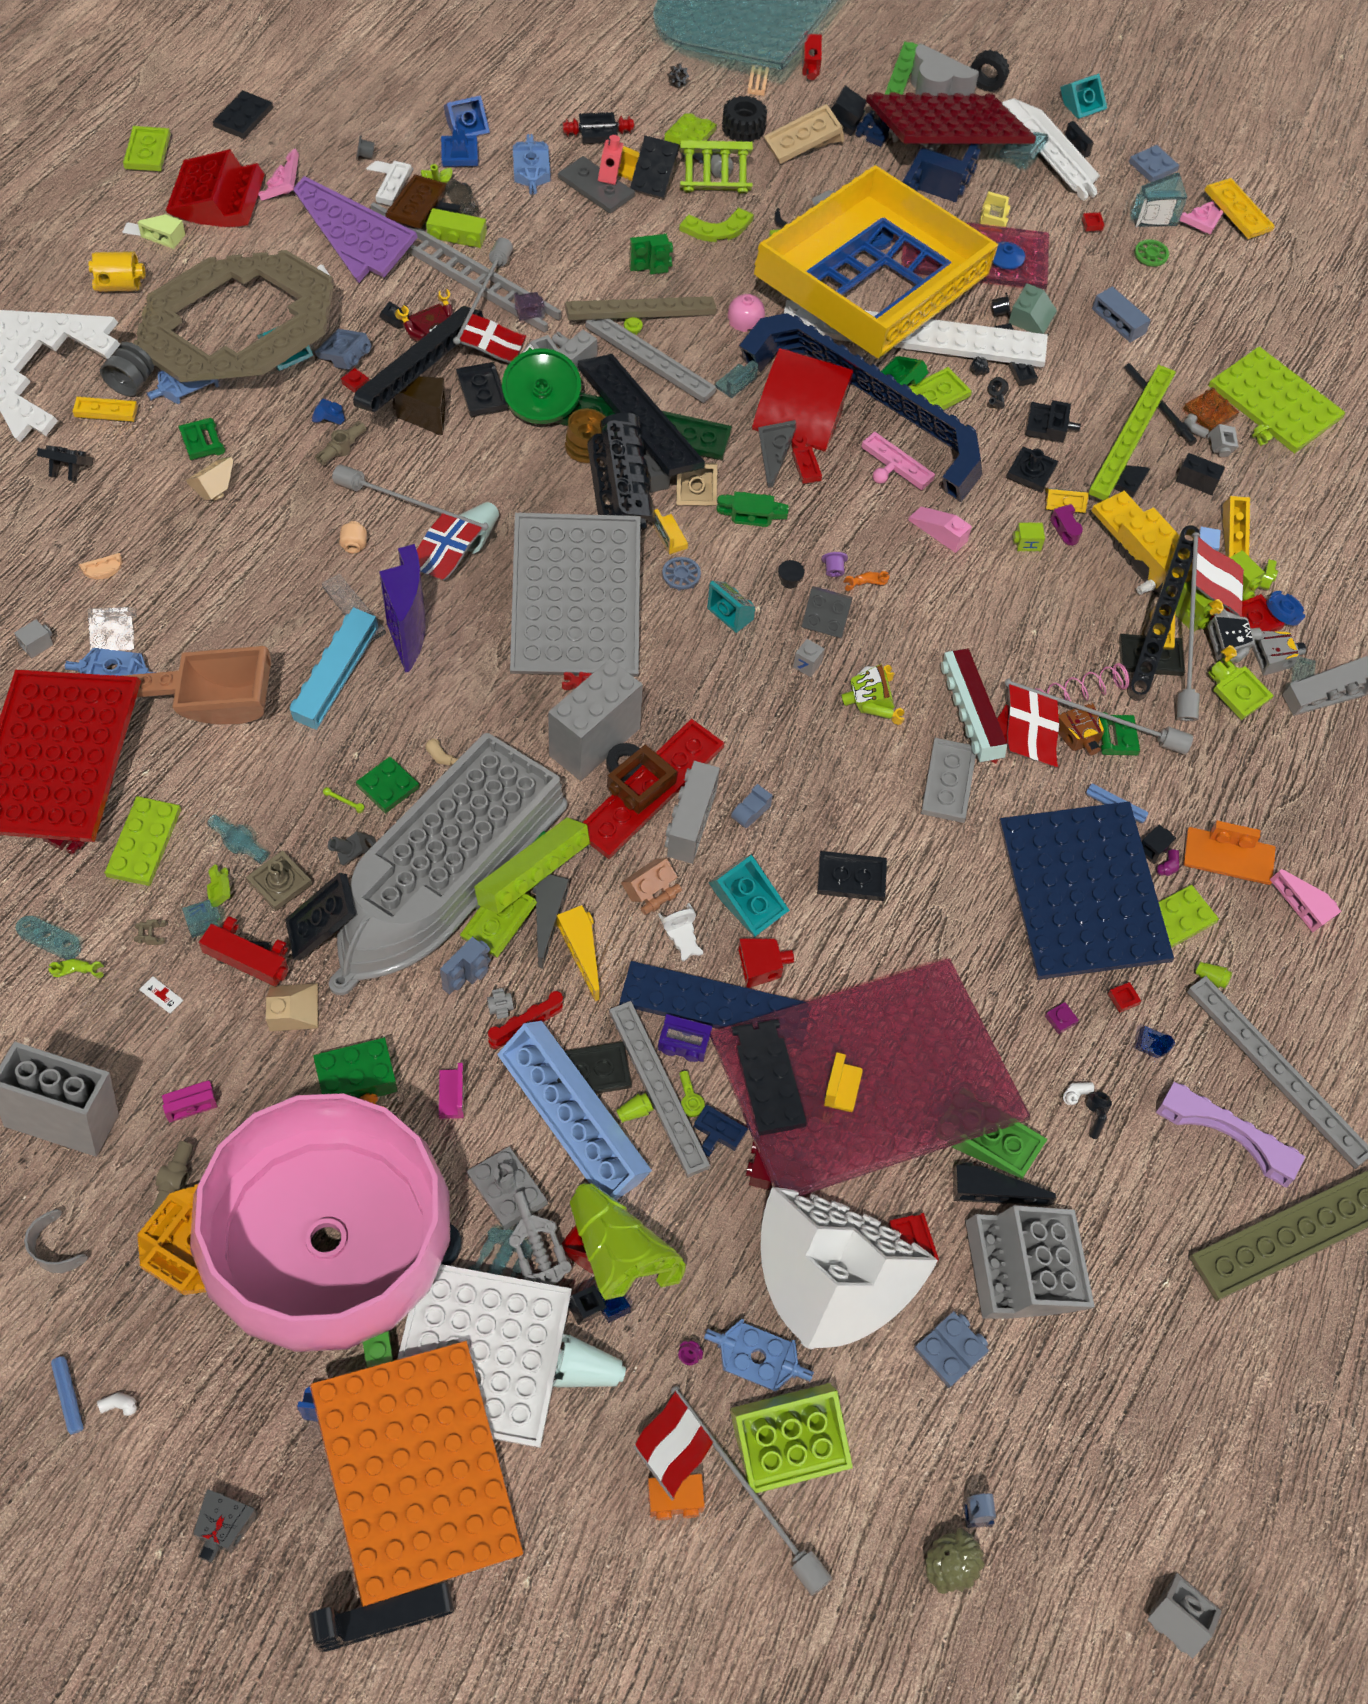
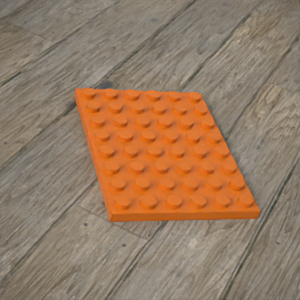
(415, 1472)

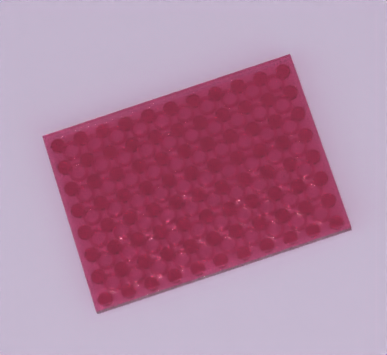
(922, 1087)

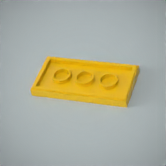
(1239, 208)

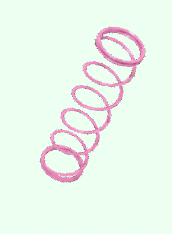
(1114, 672)

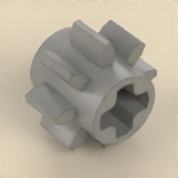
(500, 1003)

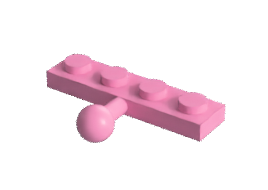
(896, 460)

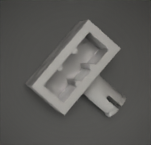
(578, 348)

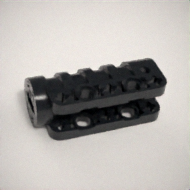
(623, 468)

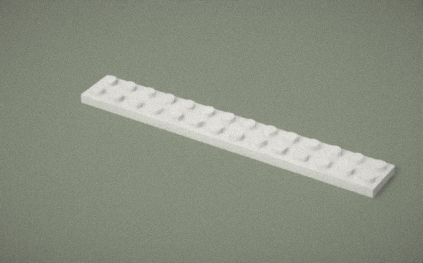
(954, 339)

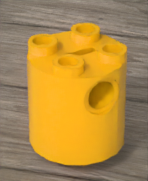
(116, 271)

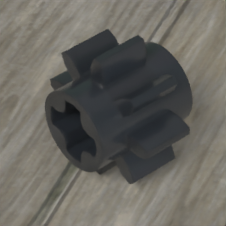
(682, 72)

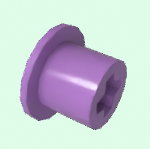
(834, 563)

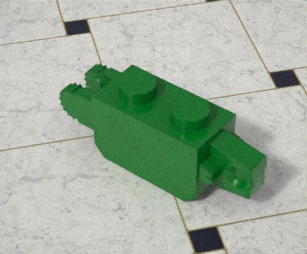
(751, 508)

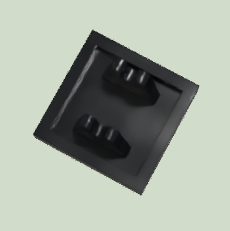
(73, 457)

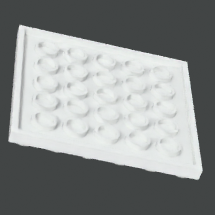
(511, 1337)

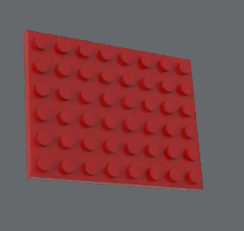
(61, 751)

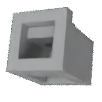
(1223, 440)

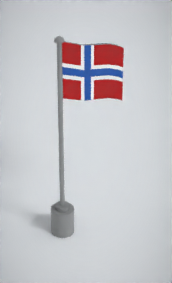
(444, 541)

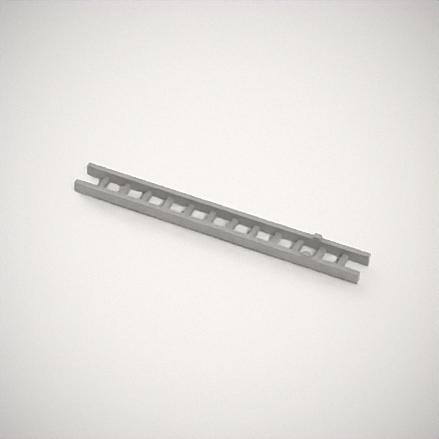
(461, 277)

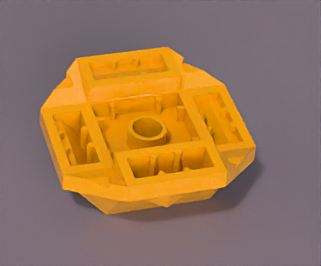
(166, 1244)

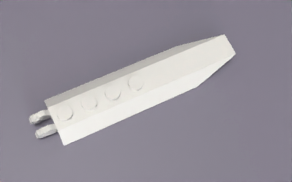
(1058, 149)

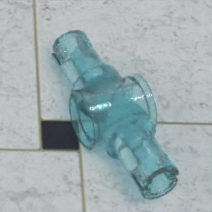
(237, 839)

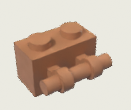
(648, 881)

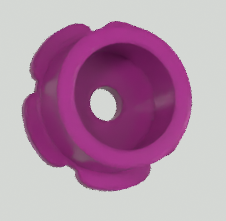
(688, 1357)

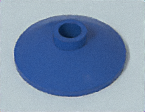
(1009, 256)

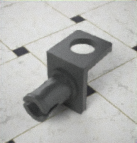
(351, 847)

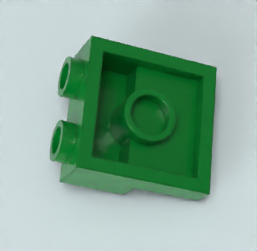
(650, 253)
(906, 370)

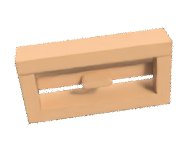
(759, 72)

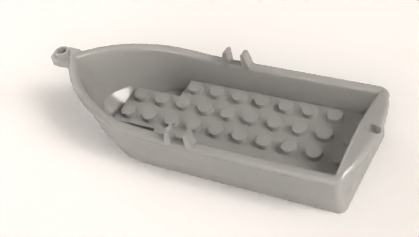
(424, 869)

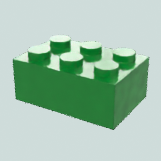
(356, 1070)

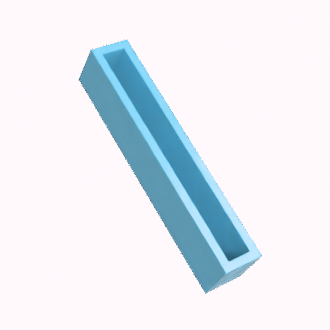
(334, 668)

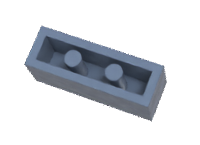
(1121, 314)

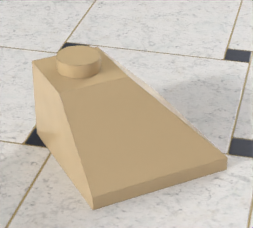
(212, 479)
(292, 1007)

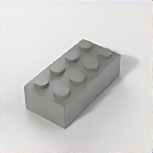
(692, 812)

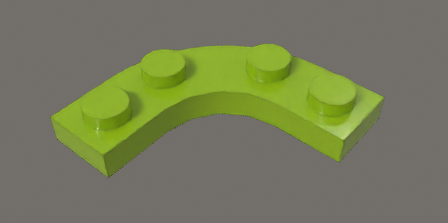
(712, 231)

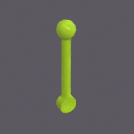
(358, 807)

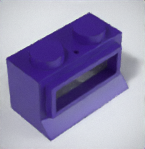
(684, 1038)

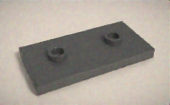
(583, 177)

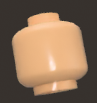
(353, 537)

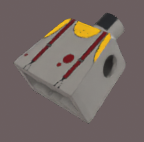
(1277, 651)

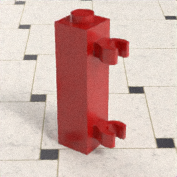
(243, 954)

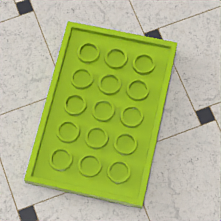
(1277, 398)

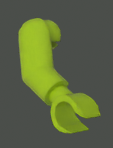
(70, 966)

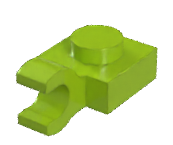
(218, 889)

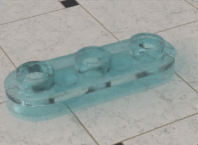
(53, 943)

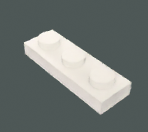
(393, 183)

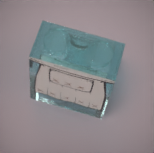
(1160, 202)

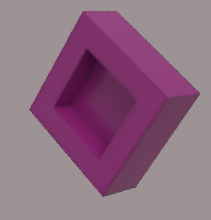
(1061, 1018)

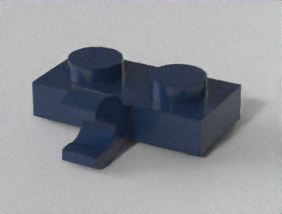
(719, 1129)

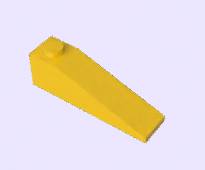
(1236, 525)
(577, 933)

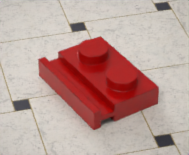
(915, 1230)

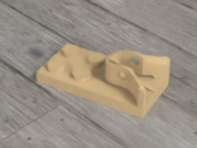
(805, 133)

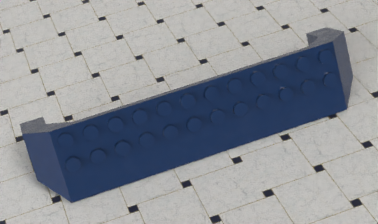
(793, 335)

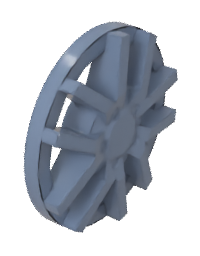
(681, 573)

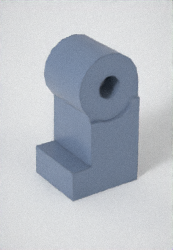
(752, 806)

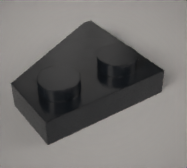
(1132, 479)

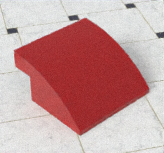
(216, 190)
(804, 392)

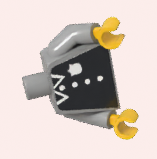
(1231, 634)

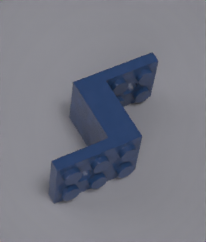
(942, 174)

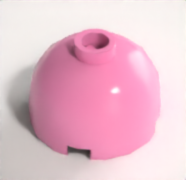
(745, 312)

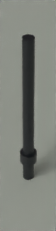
(1181, 427)

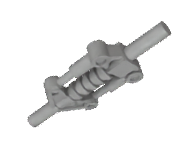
(529, 1227)

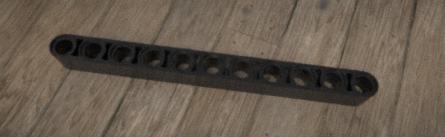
(411, 363)

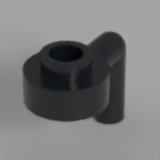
(993, 387)
(1100, 1104)

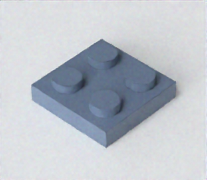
(1154, 163)

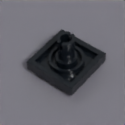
(1032, 468)

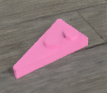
(283, 178)
(1203, 217)

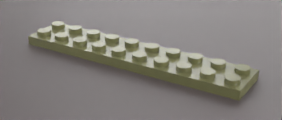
(1284, 1238)

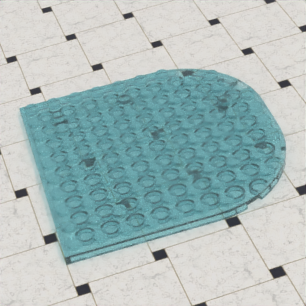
(741, 30)

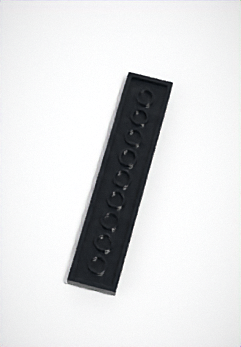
(626, 396)

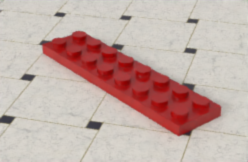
(615, 824)

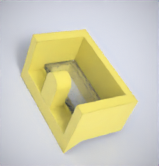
(995, 210)

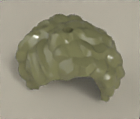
(959, 1567)

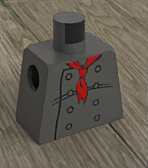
(222, 1524)

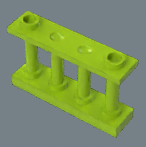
(725, 148)

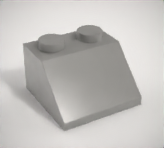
(1184, 1616)

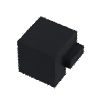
(848, 109)

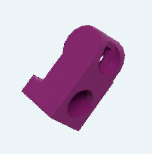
(1066, 525)

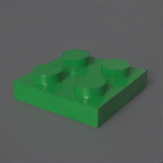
(387, 784)

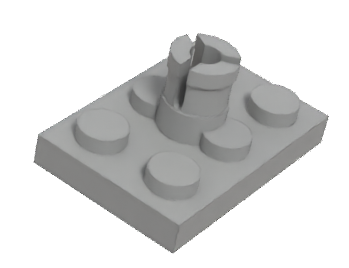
(500, 1179)

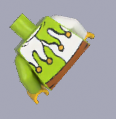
(873, 693)

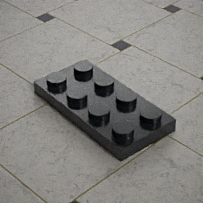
(320, 916)

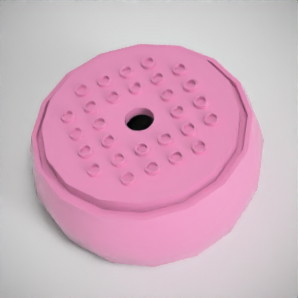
(310, 1169)

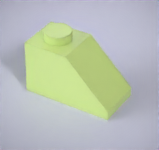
(162, 230)

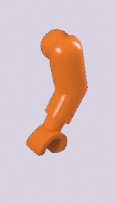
(867, 577)

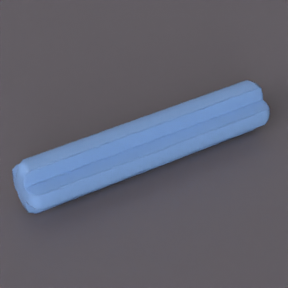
(1108, 798)
(67, 1395)

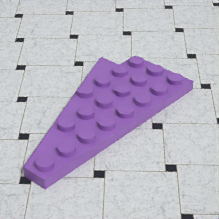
(357, 234)

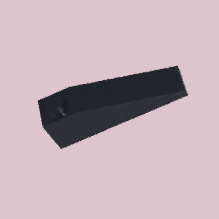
(988, 1186)

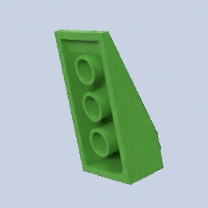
(1007, 1149)

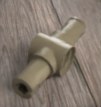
(340, 442)
(174, 1175)

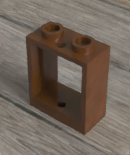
(656, 765)

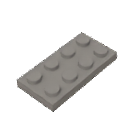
(949, 780)

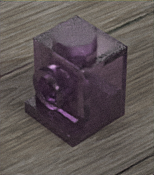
(528, 305)

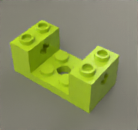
(1251, 581)

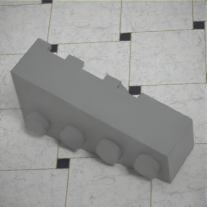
(1328, 687)

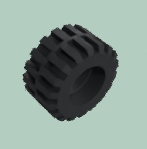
(744, 119)

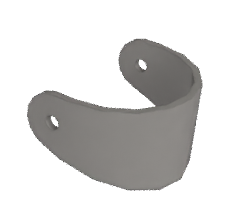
(30, 1243)

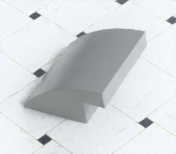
(1029, 1263)

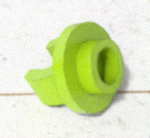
(1262, 434)

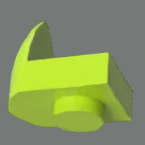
(1269, 575)

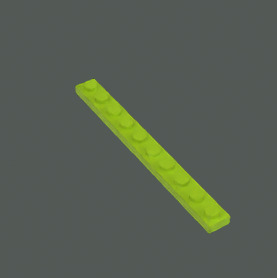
(1132, 433)

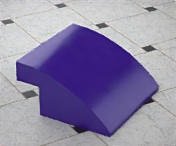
(405, 605)

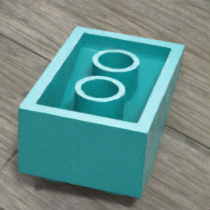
(749, 895)

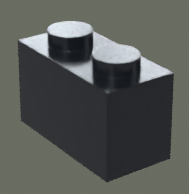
(1200, 474)

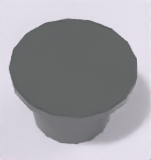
(365, 148)

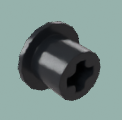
(1001, 306)
(790, 573)

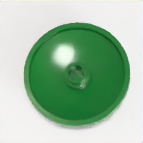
(541, 386)

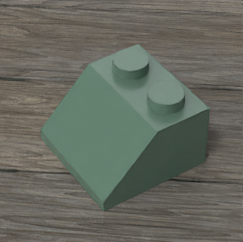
(1033, 310)

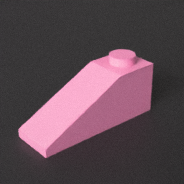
(942, 526)
(1308, 901)

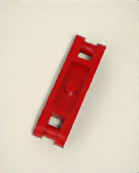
(500, 1036)

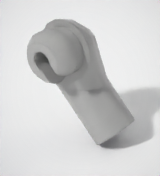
(1194, 427)

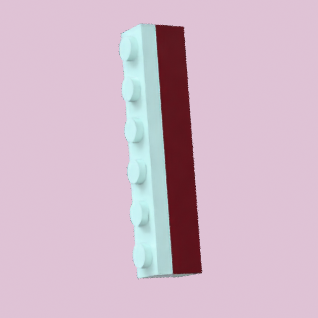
(974, 705)

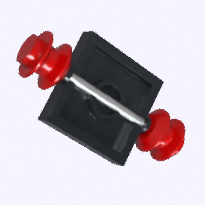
(597, 126)

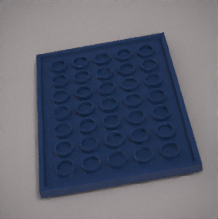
(1085, 891)

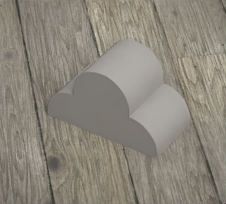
(941, 74)

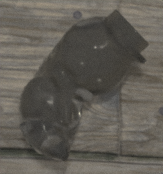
(461, 194)

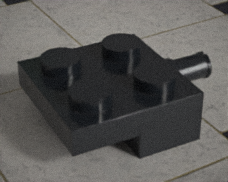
(1050, 421)

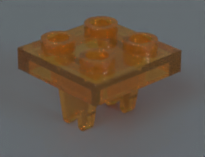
(1211, 409)

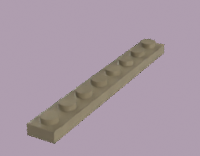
(640, 308)

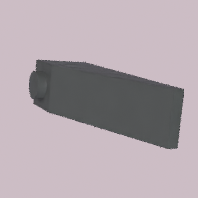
(550, 900)

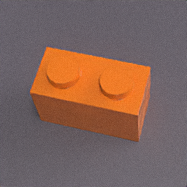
(687, 1500)

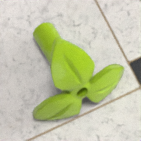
(444, 176)

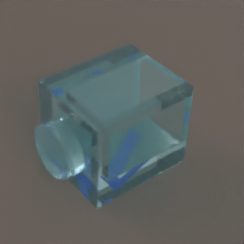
(200, 916)

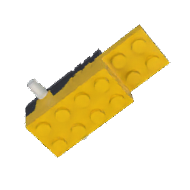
(1141, 539)

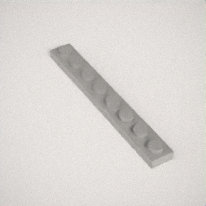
(652, 358)
(659, 1089)

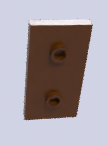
(416, 201)

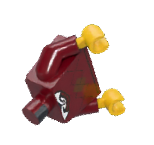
(425, 321)

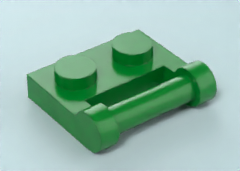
(195, 442)
(1125, 737)

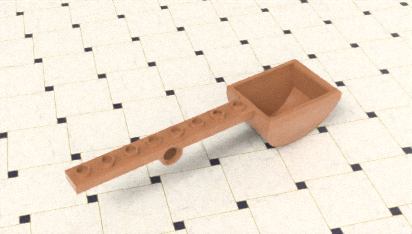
(215, 685)

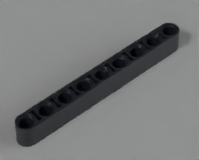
(1159, 621)

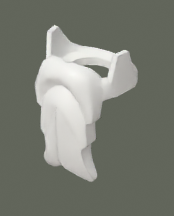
(680, 930)

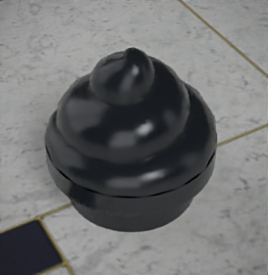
(979, 366)

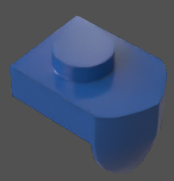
(328, 410)

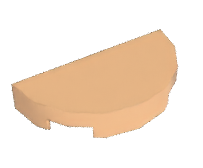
(103, 567)

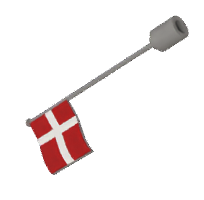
(484, 333)
(1035, 725)

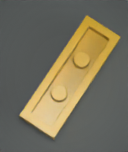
(105, 409)

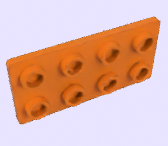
(1230, 852)

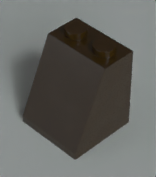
(423, 404)

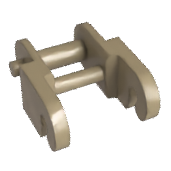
(149, 925)

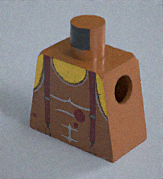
(1081, 729)

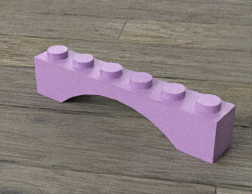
(1274, 1158)

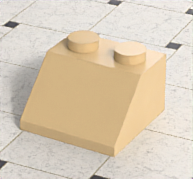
(697, 486)

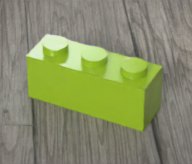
(457, 228)

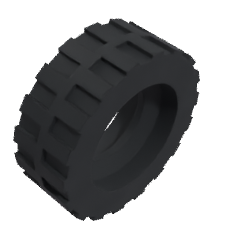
(998, 62)

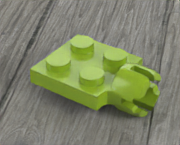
(1239, 688)

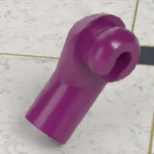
(1170, 866)

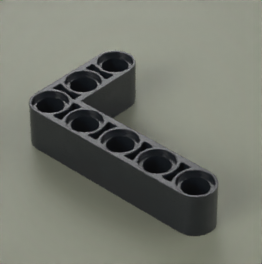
(340, 1630)

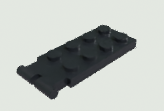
(769, 1078)

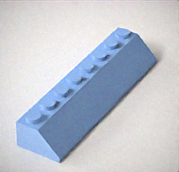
(573, 1111)

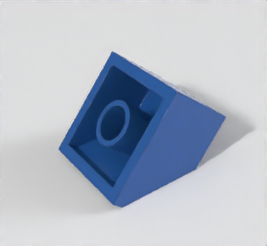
(467, 114)

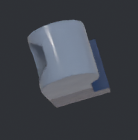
(979, 1511)

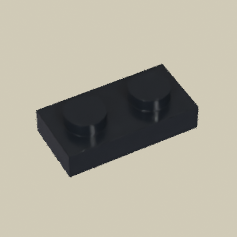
(1079, 139)

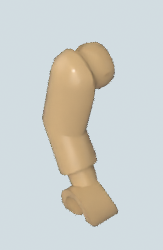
(437, 753)

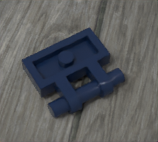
(877, 134)

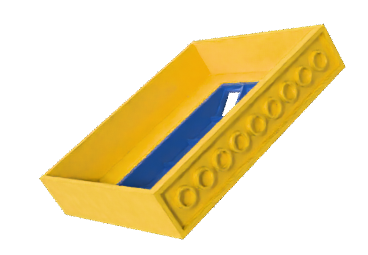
(844, 226)

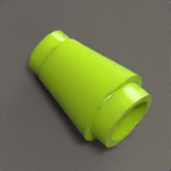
(1216, 974)
(635, 1108)

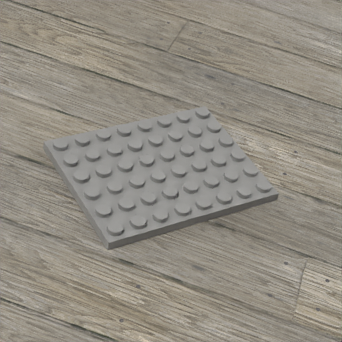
(575, 593)

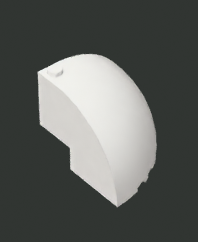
(835, 1270)

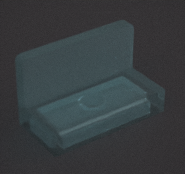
(737, 379)

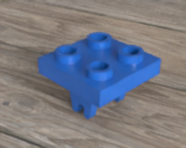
(459, 149)

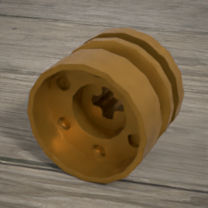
(581, 427)

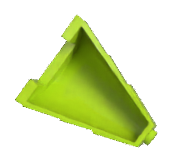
(620, 1244)

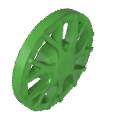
(1151, 252)

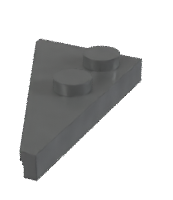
(775, 444)

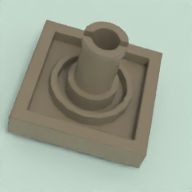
(279, 880)

